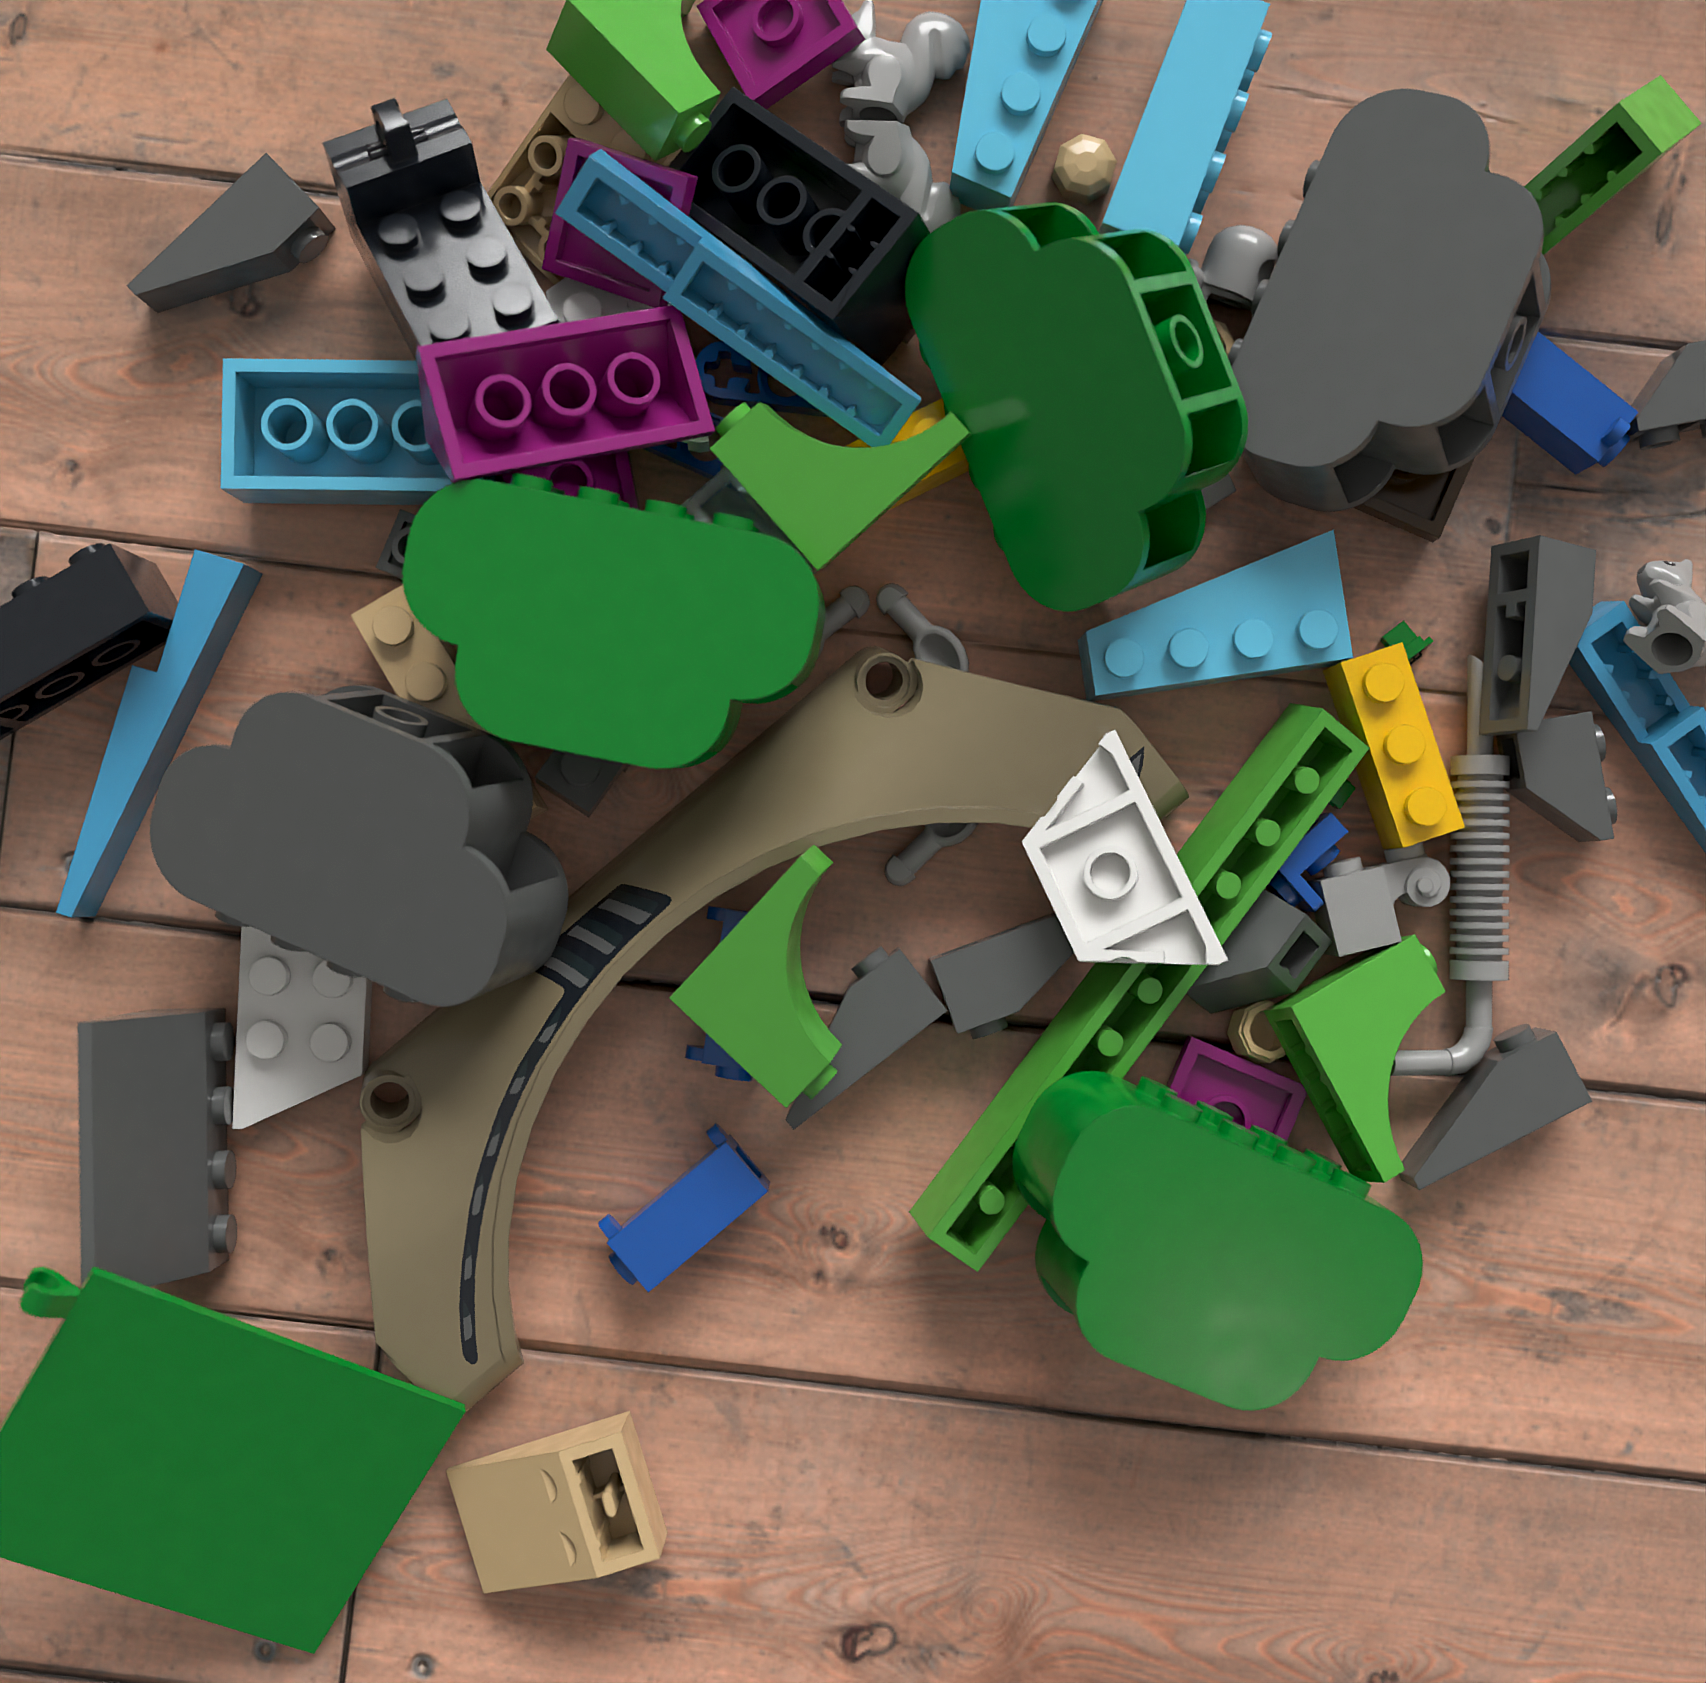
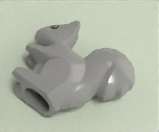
(893, 76)
(900, 165)
(1672, 615)

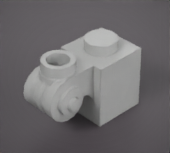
(1361, 899)

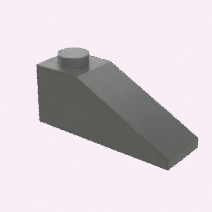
(246, 236)
(1533, 624)
(999, 973)
(872, 1022)
(1498, 1101)

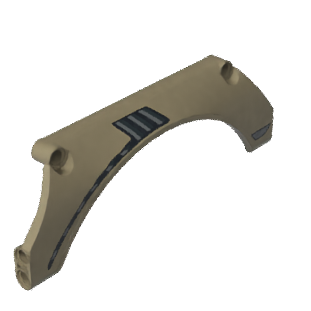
(482, 1067)

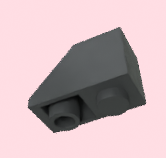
(1672, 399)
(1562, 775)
(1265, 955)

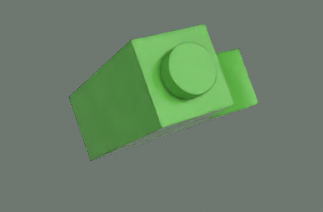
(638, 69)
(1609, 157)
(821, 490)
(756, 996)
(1345, 1041)

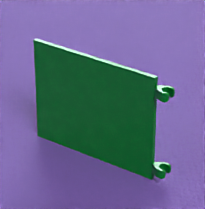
(205, 1459)

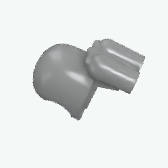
(1236, 265)

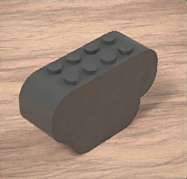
(1391, 307)
(367, 842)

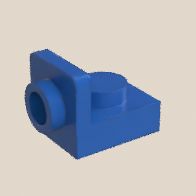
(1311, 854)

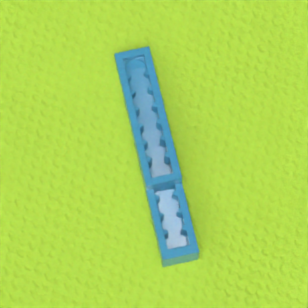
(735, 300)
(1646, 712)
(153, 723)

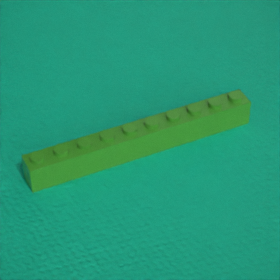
(1126, 1003)

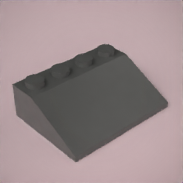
(155, 1144)

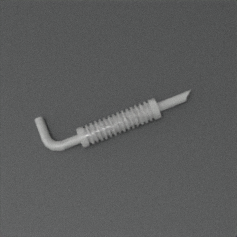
(1477, 896)

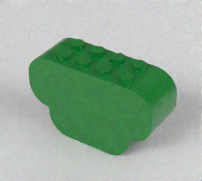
(1083, 390)
(609, 619)
(1206, 1241)

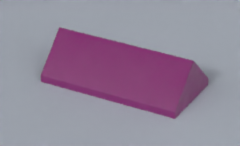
(561, 393)

